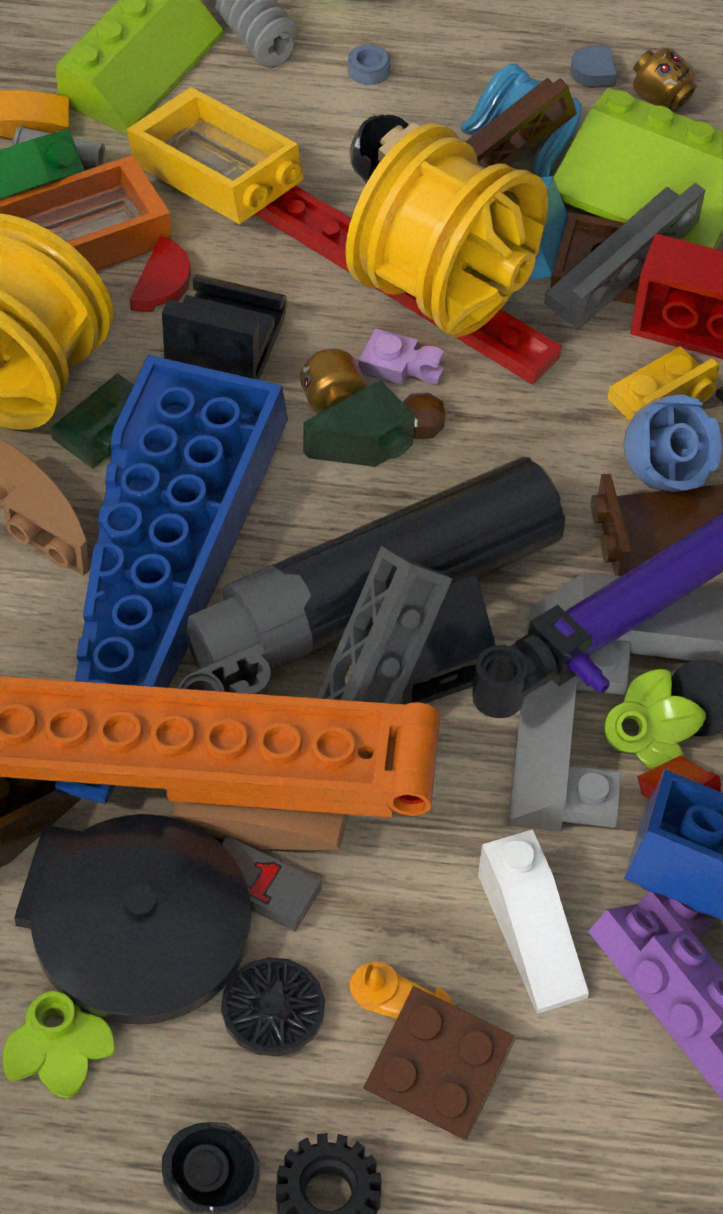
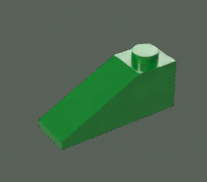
(38, 162)

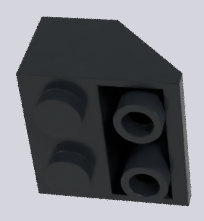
(452, 646)

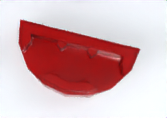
(163, 278)

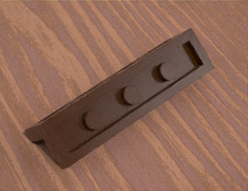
(524, 124)

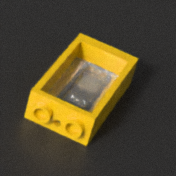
(215, 154)

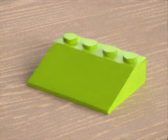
(634, 152)

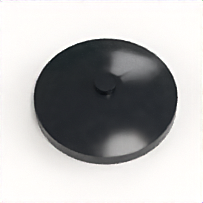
(141, 918)

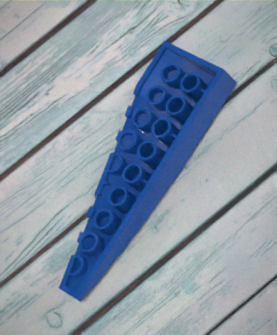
(171, 512)

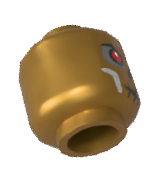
(664, 78)
(330, 378)

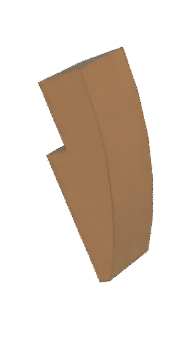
(266, 827)

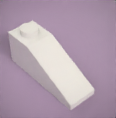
(532, 920)

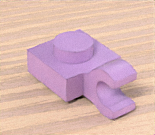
(396, 356)

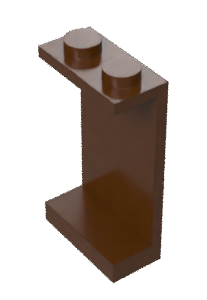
(649, 522)

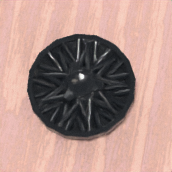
(273, 1006)

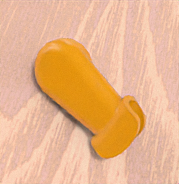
(383, 991)

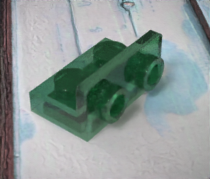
(90, 425)

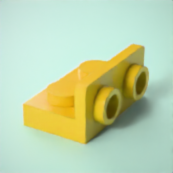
(666, 376)

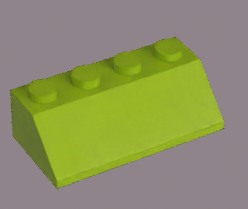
(135, 58)

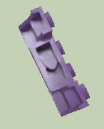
(671, 972)

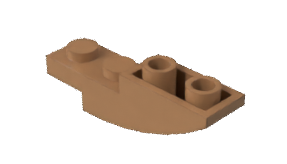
(39, 511)

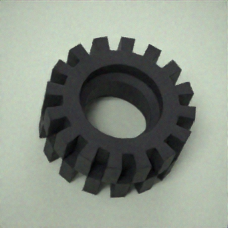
(328, 1158)

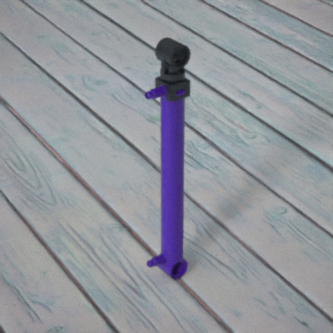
(563, 640)

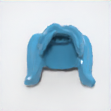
(503, 91)

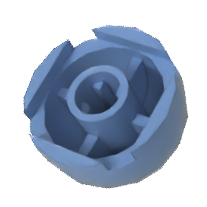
(672, 444)

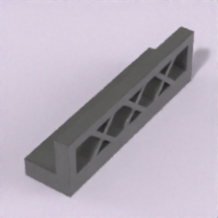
(622, 255)
(398, 632)

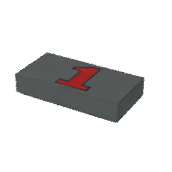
(274, 886)

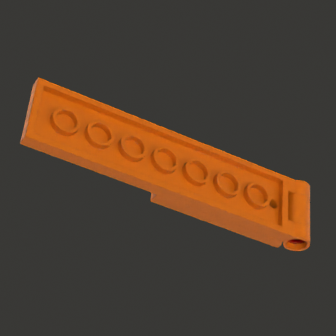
(223, 745)

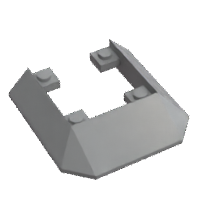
(543, 781)

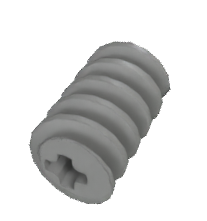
(261, 28)

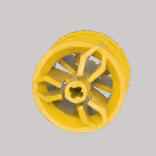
(447, 229)
(49, 319)

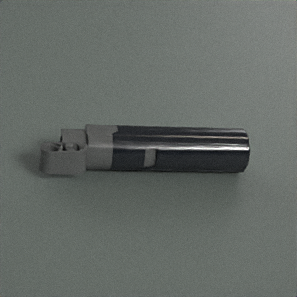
(311, 595)

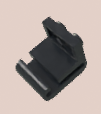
(223, 326)

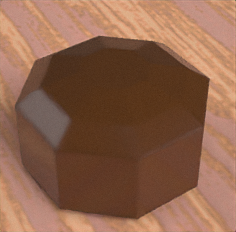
(428, 414)

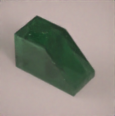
(361, 429)

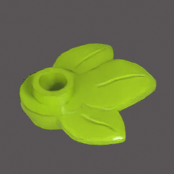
(661, 720)
(56, 1052)

